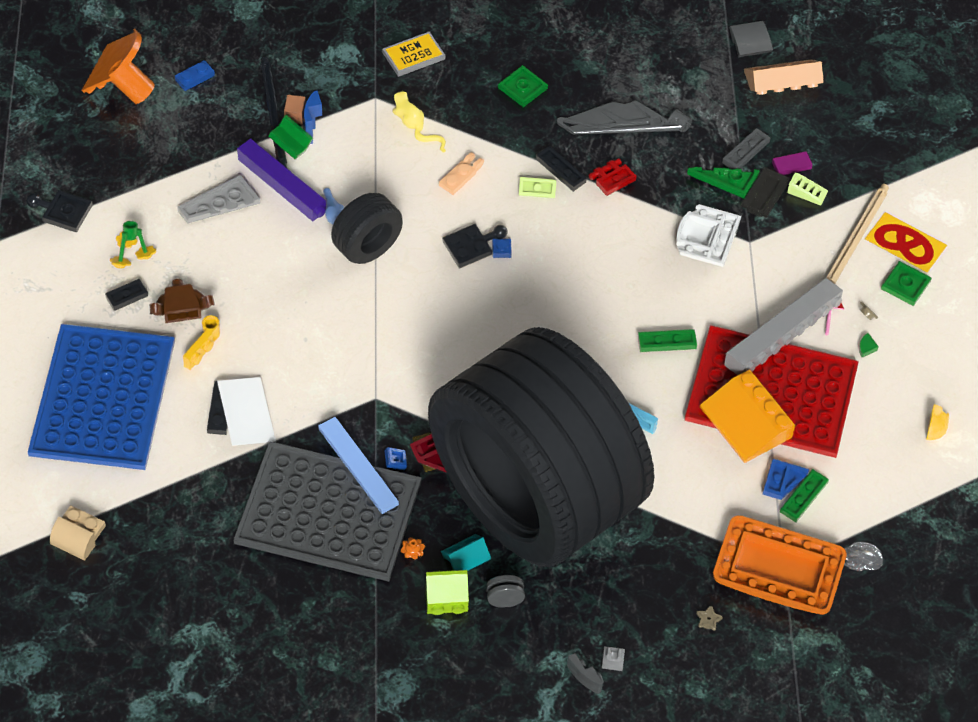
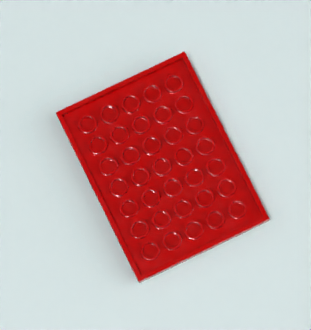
(804, 382)

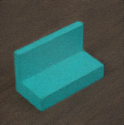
(467, 553)

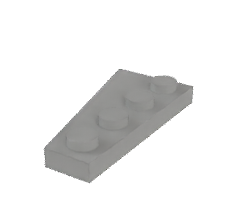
(222, 199)

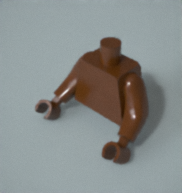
(181, 303)

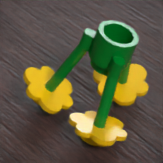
(127, 239)

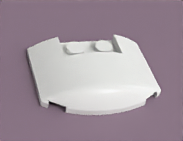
(707, 234)

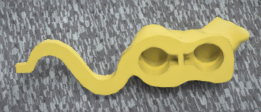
(414, 118)

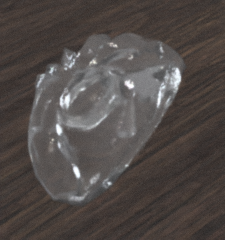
(863, 556)

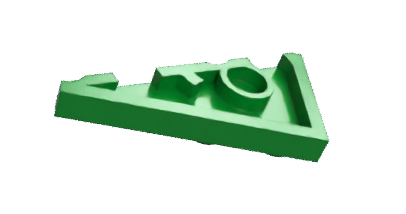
(727, 179)

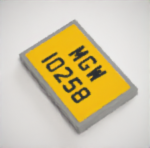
(413, 54)

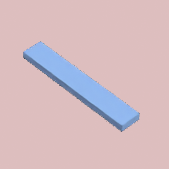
(358, 465)

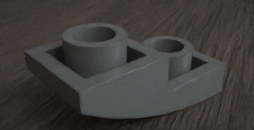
(587, 677)

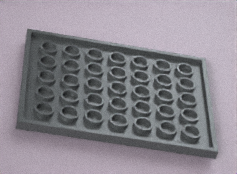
(320, 514)

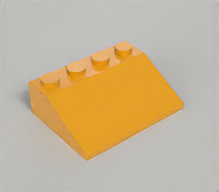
(748, 416)

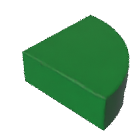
(867, 345)

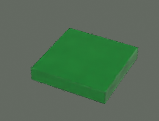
(523, 86)
(906, 283)

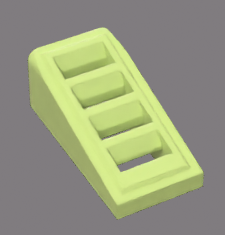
(796, 188)

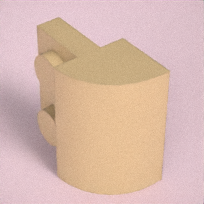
(76, 532)

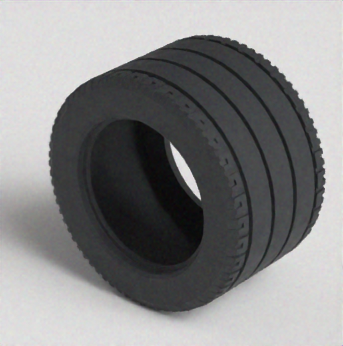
(541, 446)

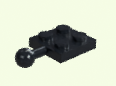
(64, 211)
(470, 245)

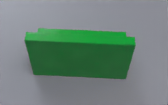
(291, 137)

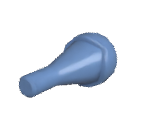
(333, 207)

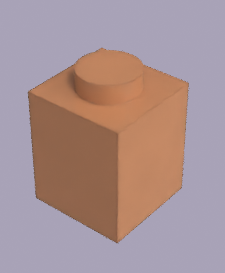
(295, 108)

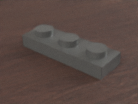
(746, 150)

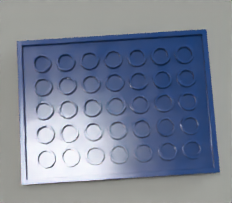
(102, 397)

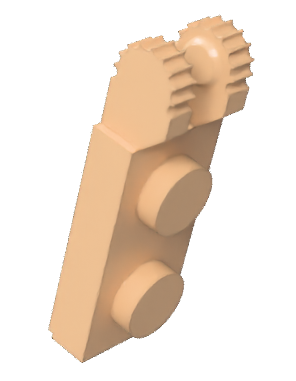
(461, 174)

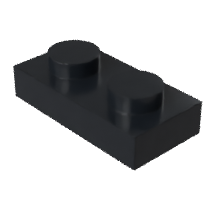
(126, 294)

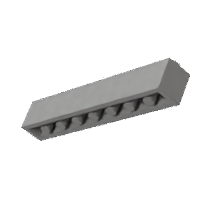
(784, 327)

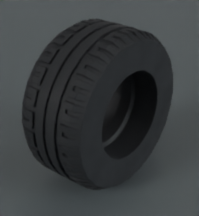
(366, 228)

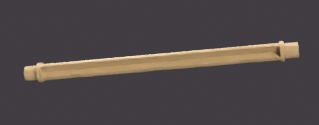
(857, 233)

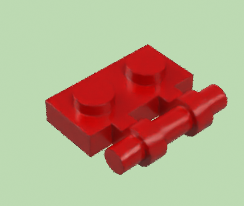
(615, 180)

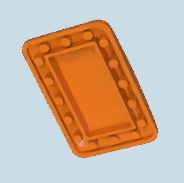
(779, 565)

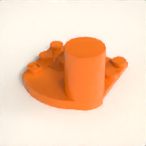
(117, 67)

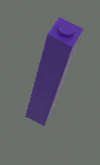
(281, 180)

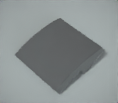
(751, 39)

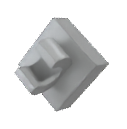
(613, 658)

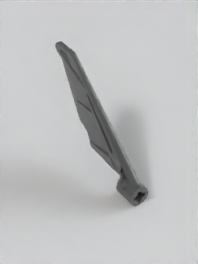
(624, 119)

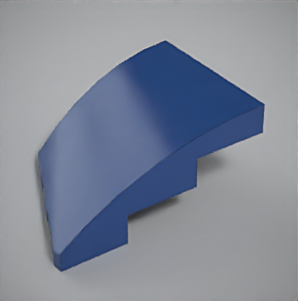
(312, 109)

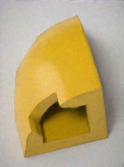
(937, 423)

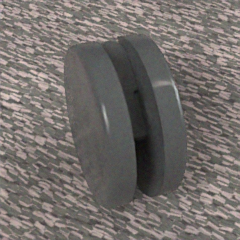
(505, 591)

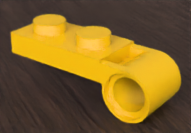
(205, 342)

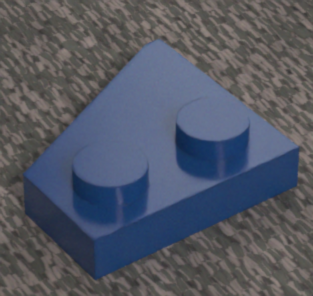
(783, 479)

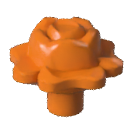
(412, 548)

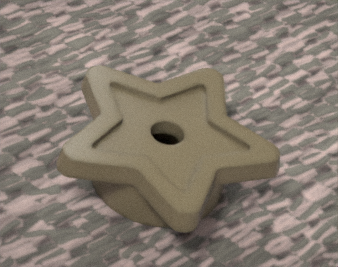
(867, 311)
(708, 624)

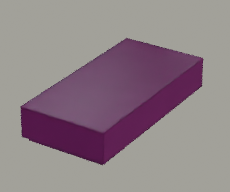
(792, 163)

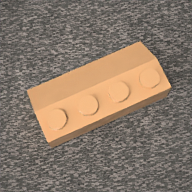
(784, 75)

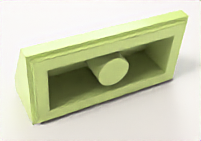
(537, 187)

